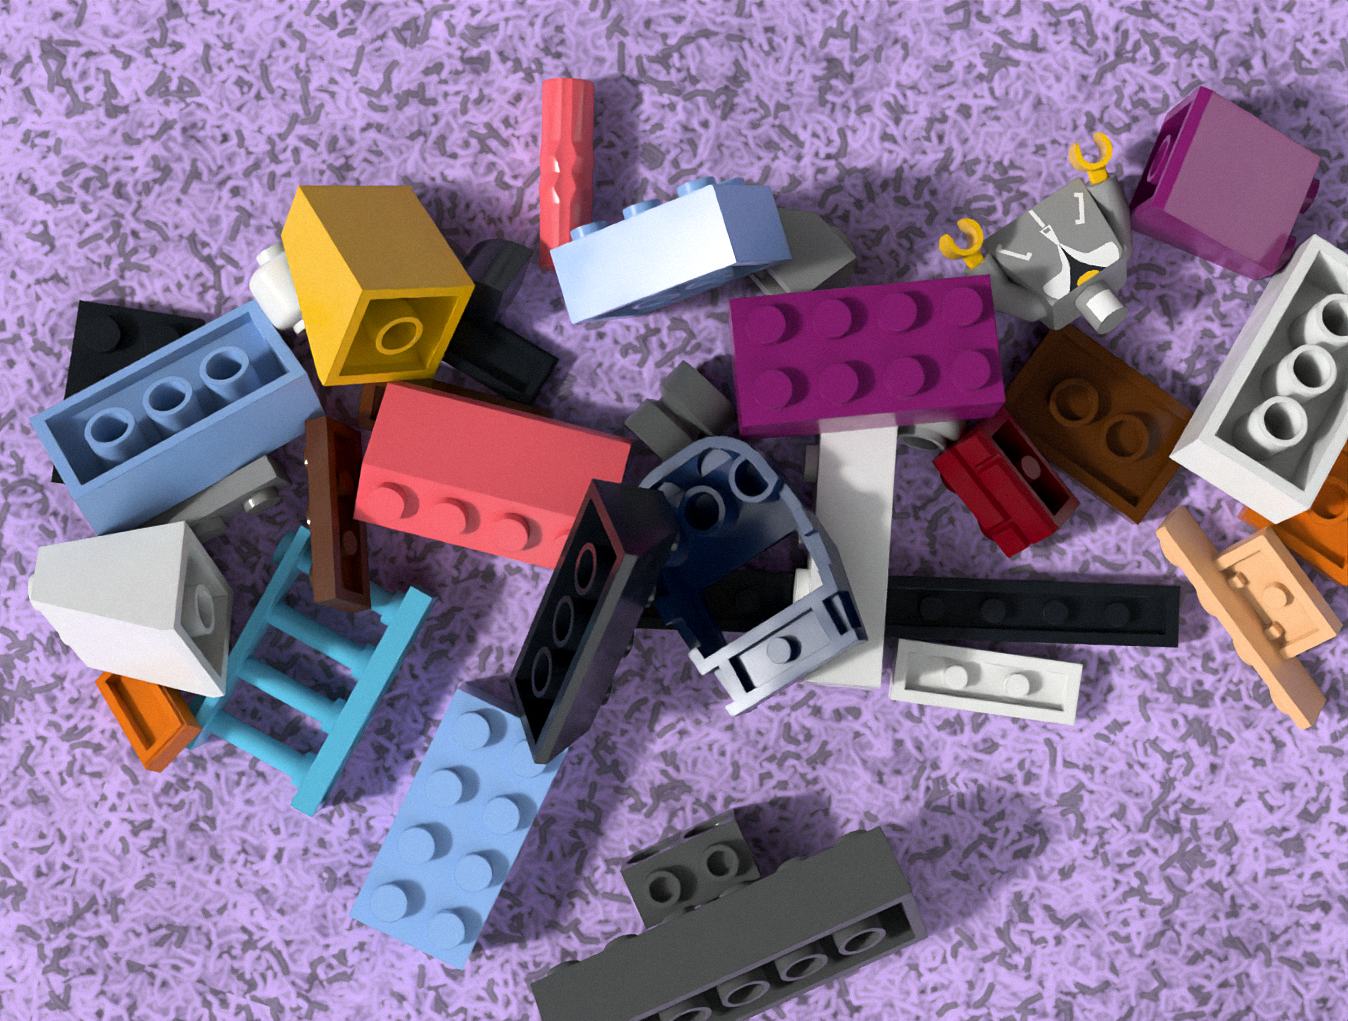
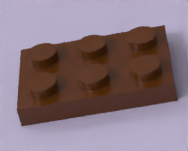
(1097, 420)

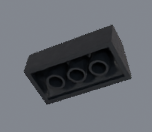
(590, 612)

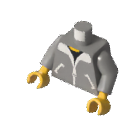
(1060, 254)

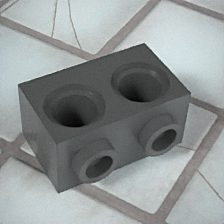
(689, 867)

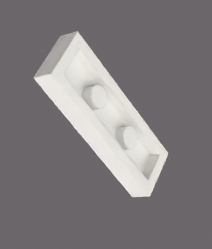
(985, 681)

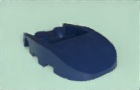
(730, 511)

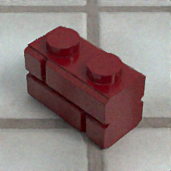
(1006, 483)

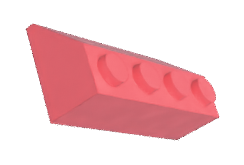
(481, 473)

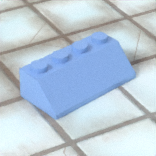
(178, 420)

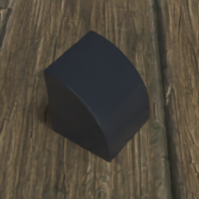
(498, 273)

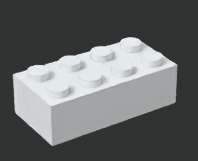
(1281, 393)

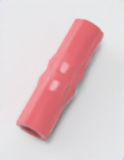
(565, 162)

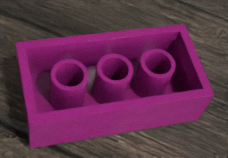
(865, 357)

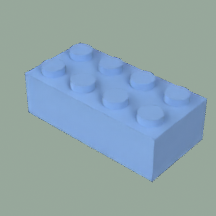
(457, 830)

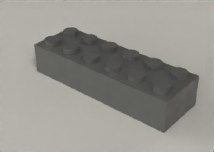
(749, 945)

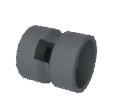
(684, 413)

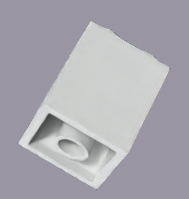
(140, 606)

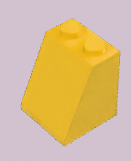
(372, 282)

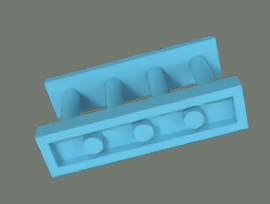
(340, 719)

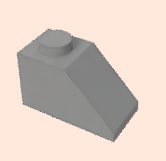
(819, 254)

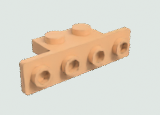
(1262, 605)

